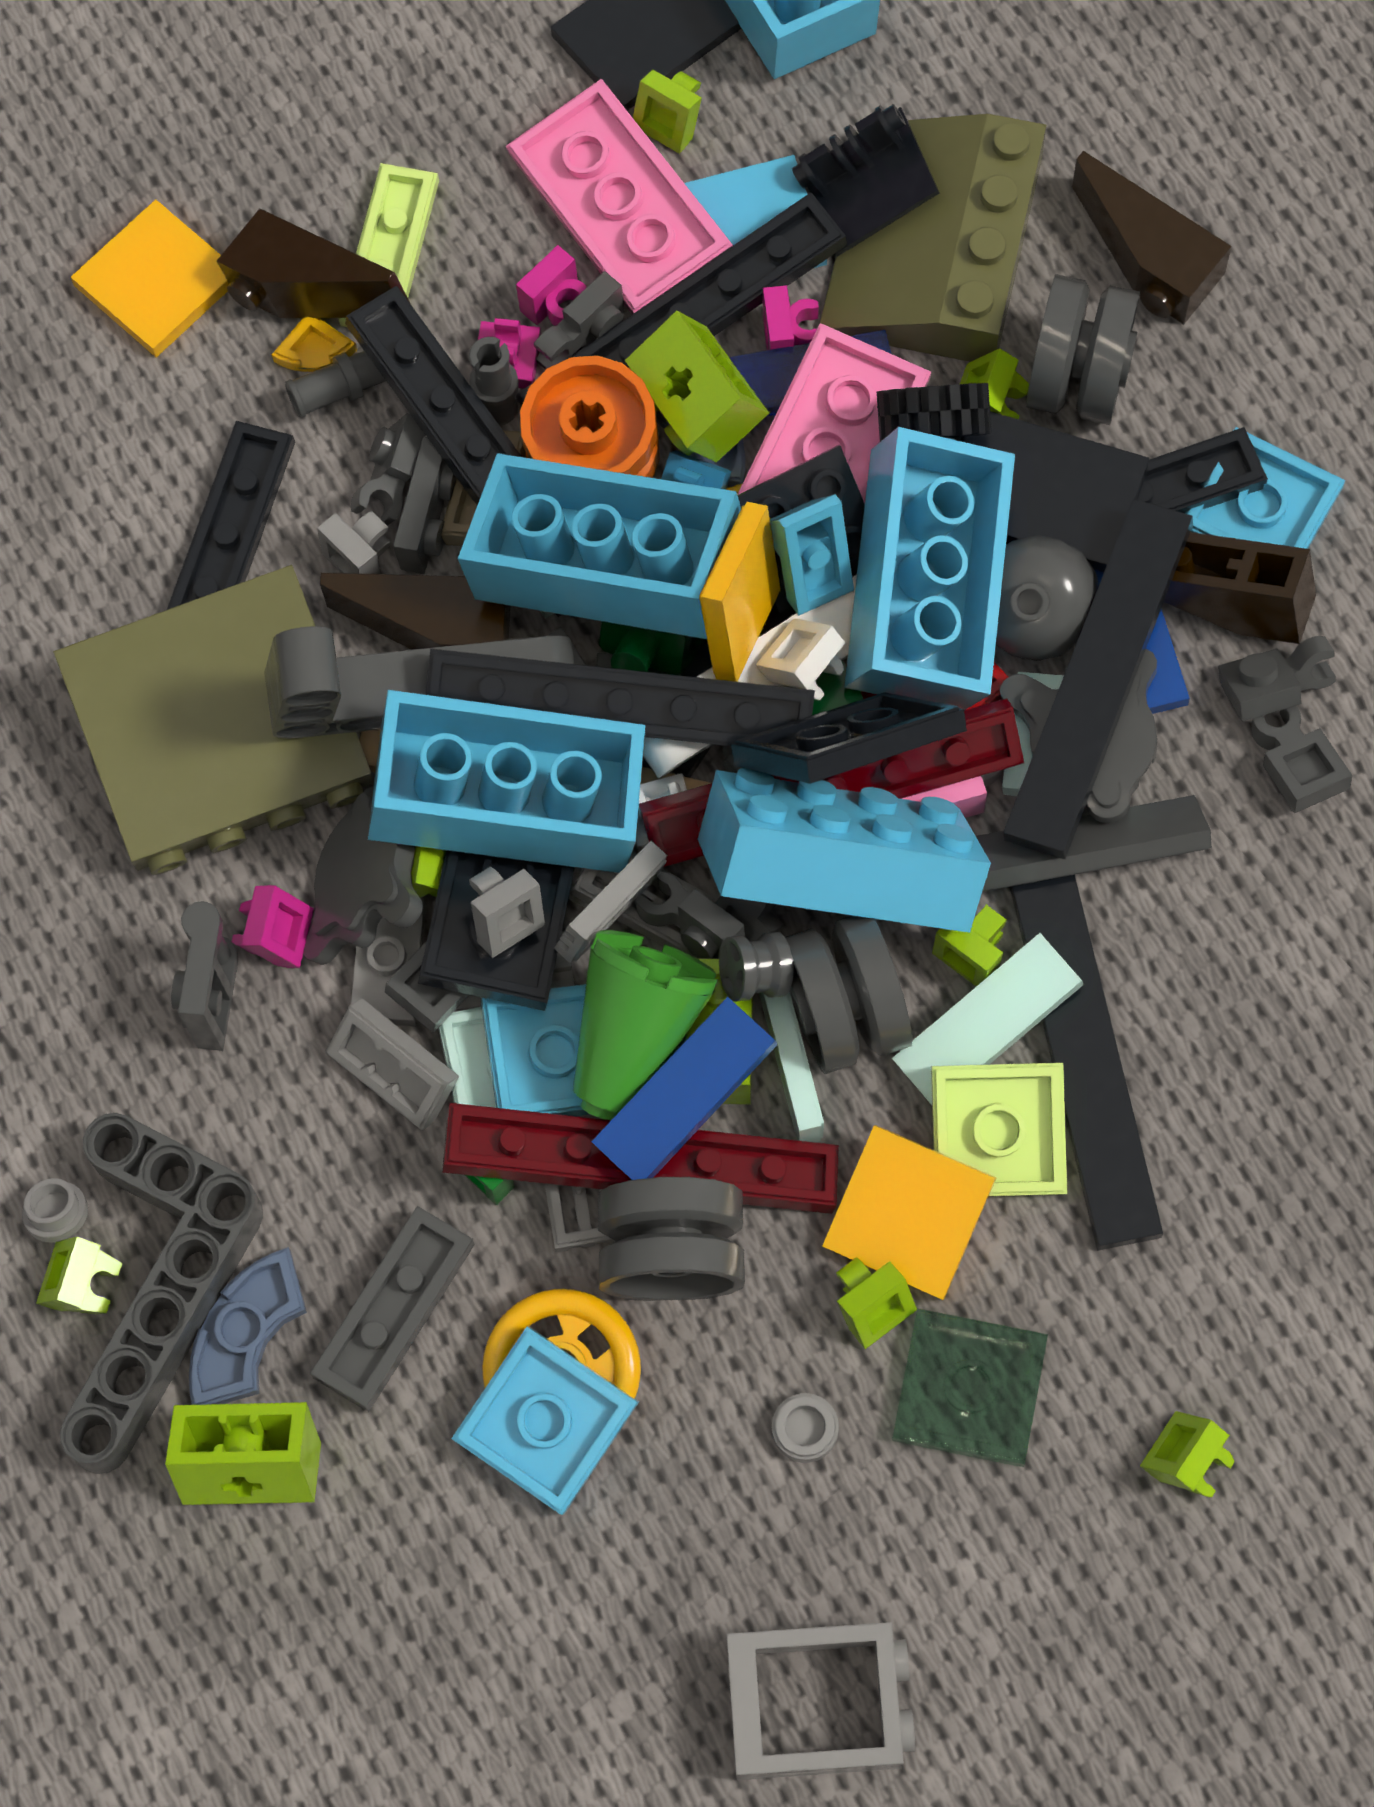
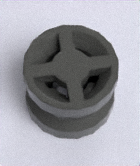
(756, 966)

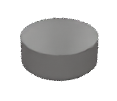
(805, 1427)

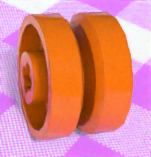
(591, 417)

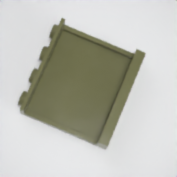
(187, 728)

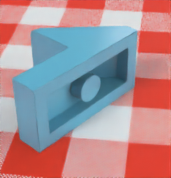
(813, 553)

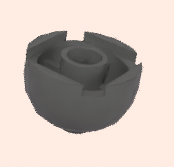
(1043, 597)

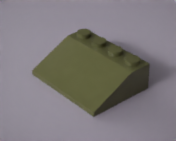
(950, 265)

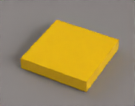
(153, 278)
(740, 592)
(909, 1210)

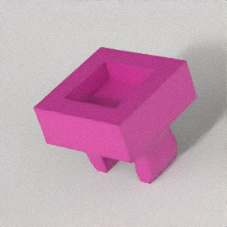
(548, 286)
(782, 321)
(520, 344)
(275, 926)

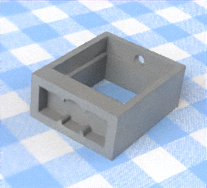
(891, 1668)

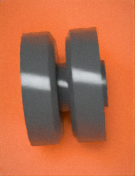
(1083, 349)
(855, 989)
(671, 1239)

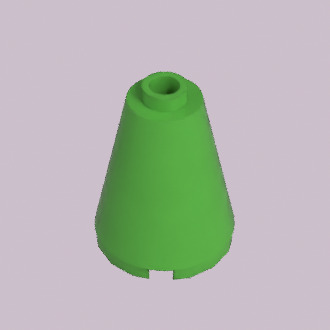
(633, 1016)

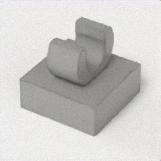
(354, 548)
(505, 909)

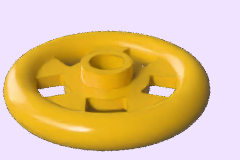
(576, 1313)

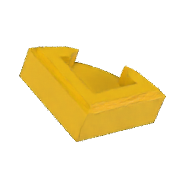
(312, 346)

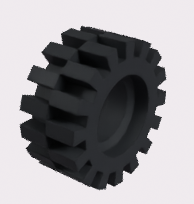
(936, 410)

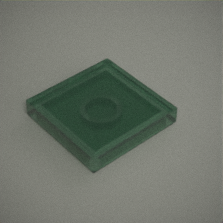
(970, 1387)

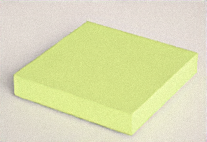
(1004, 1123)

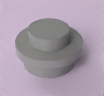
(54, 1210)

